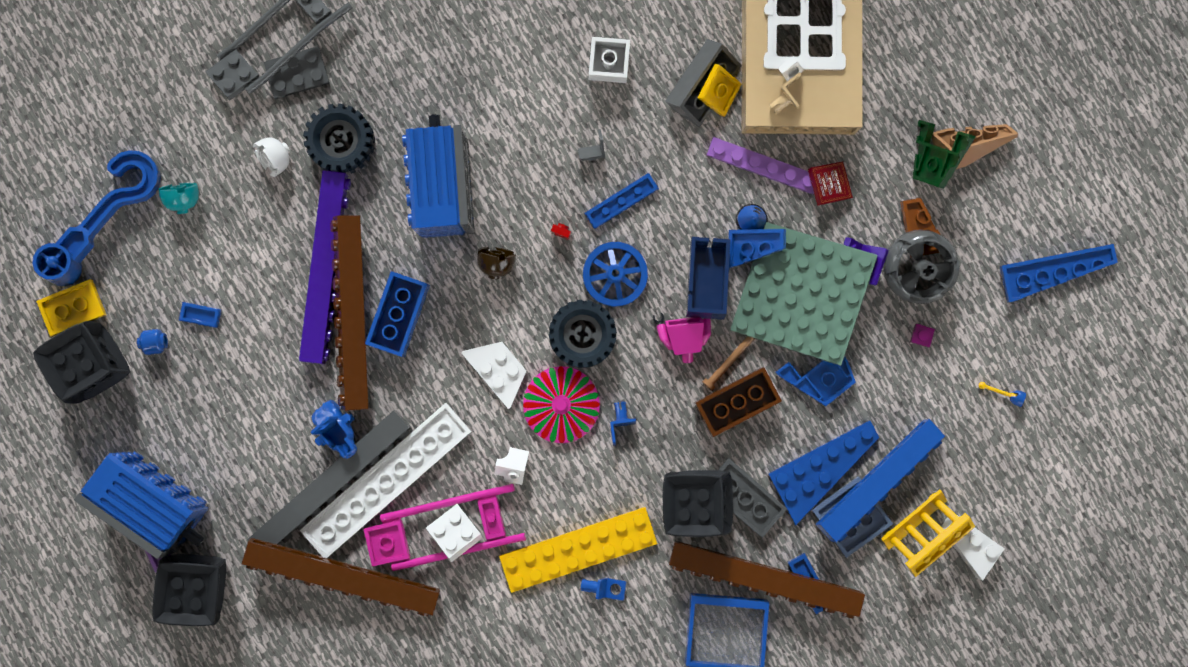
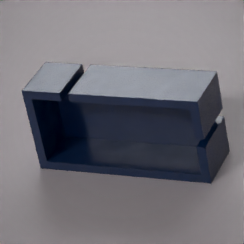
(708, 278)

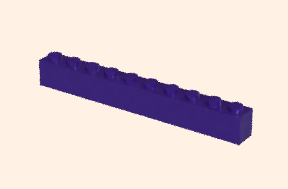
(320, 286)

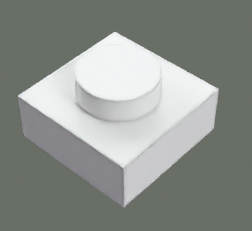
(790, 68)

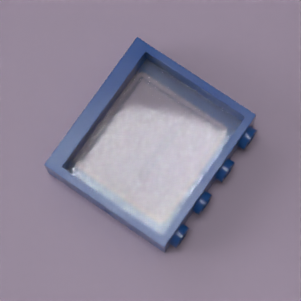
(726, 631)

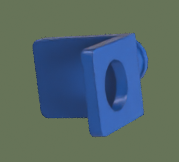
(621, 419)
(603, 588)

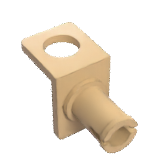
(786, 98)

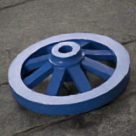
(638, 289)

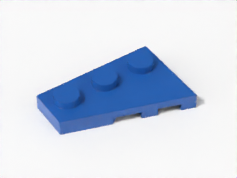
(754, 244)

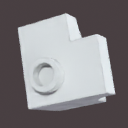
(513, 466)

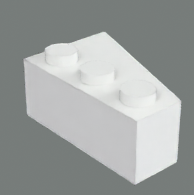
(977, 551)

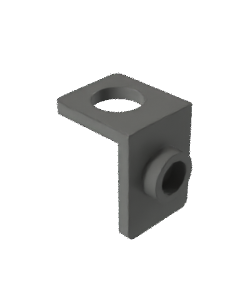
(592, 152)

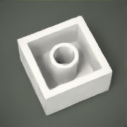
(609, 59)
(454, 532)

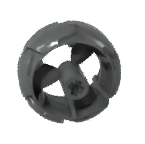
(945, 272)

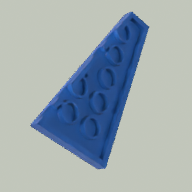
(816, 472)

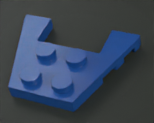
(822, 382)

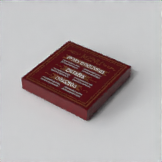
(830, 183)

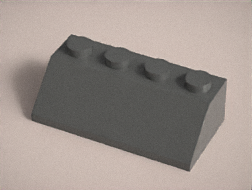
(685, 94)

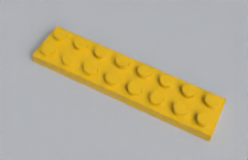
(578, 549)

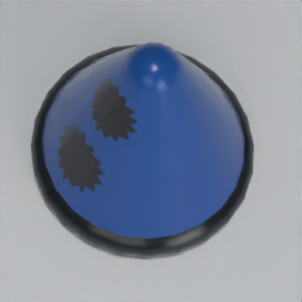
(751, 217)

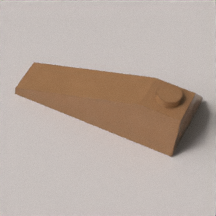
(985, 141)

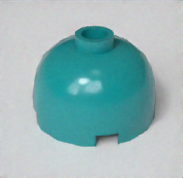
(179, 197)

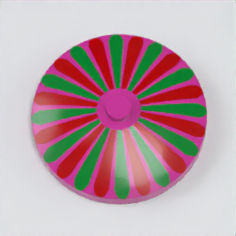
(561, 404)

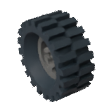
(353, 124)
(561, 330)

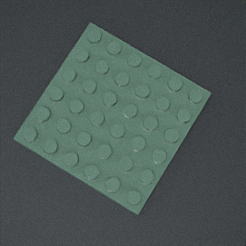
(805, 296)

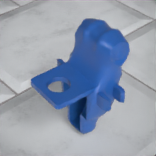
(334, 429)

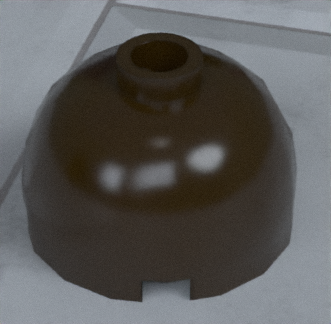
(495, 262)

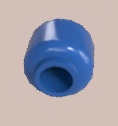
(152, 341)

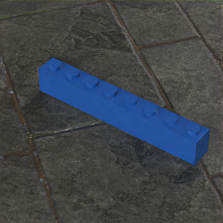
(880, 480)

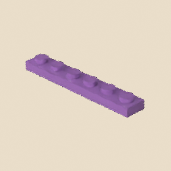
(760, 164)

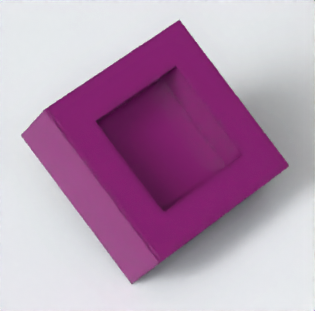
(922, 335)

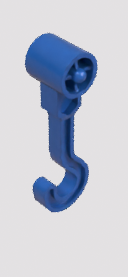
(62, 260)

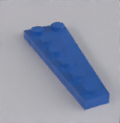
(1039, 274)

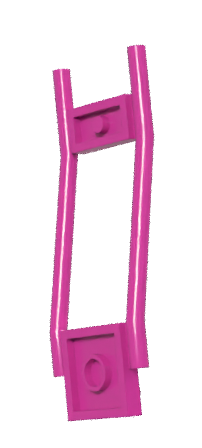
(389, 543)

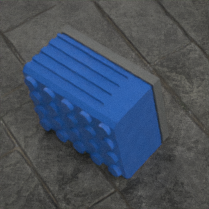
(438, 180)
(143, 504)

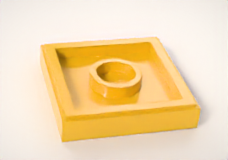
(719, 90)

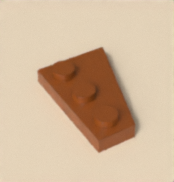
(918, 218)

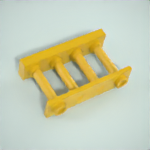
(937, 547)

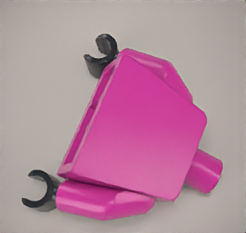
(684, 335)

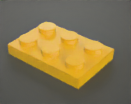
(71, 307)

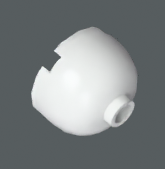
(272, 154)

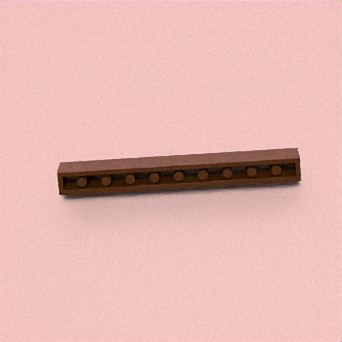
(350, 312)
(340, 576)
(767, 578)

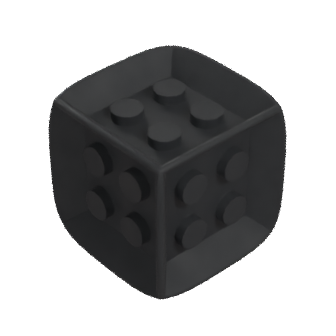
(81, 362)
(697, 503)
(189, 590)

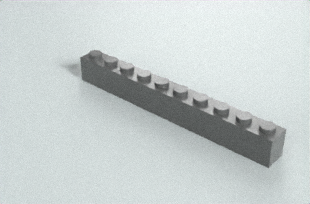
(333, 479)

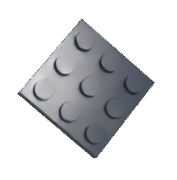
(870, 525)

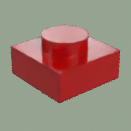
(561, 230)

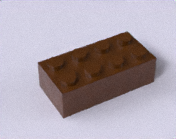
(737, 401)

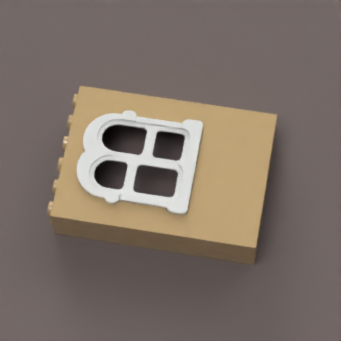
(828, 87)

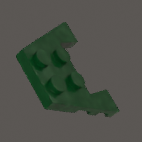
(936, 164)

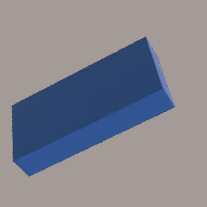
(200, 314)

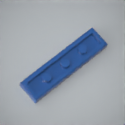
(621, 201)

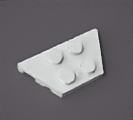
(498, 369)

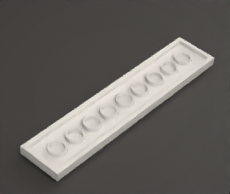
(385, 481)

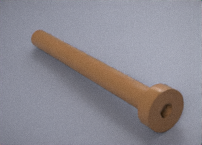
(727, 363)

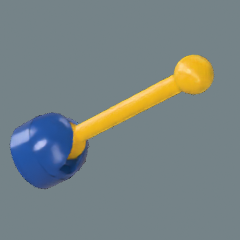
(1016, 397)

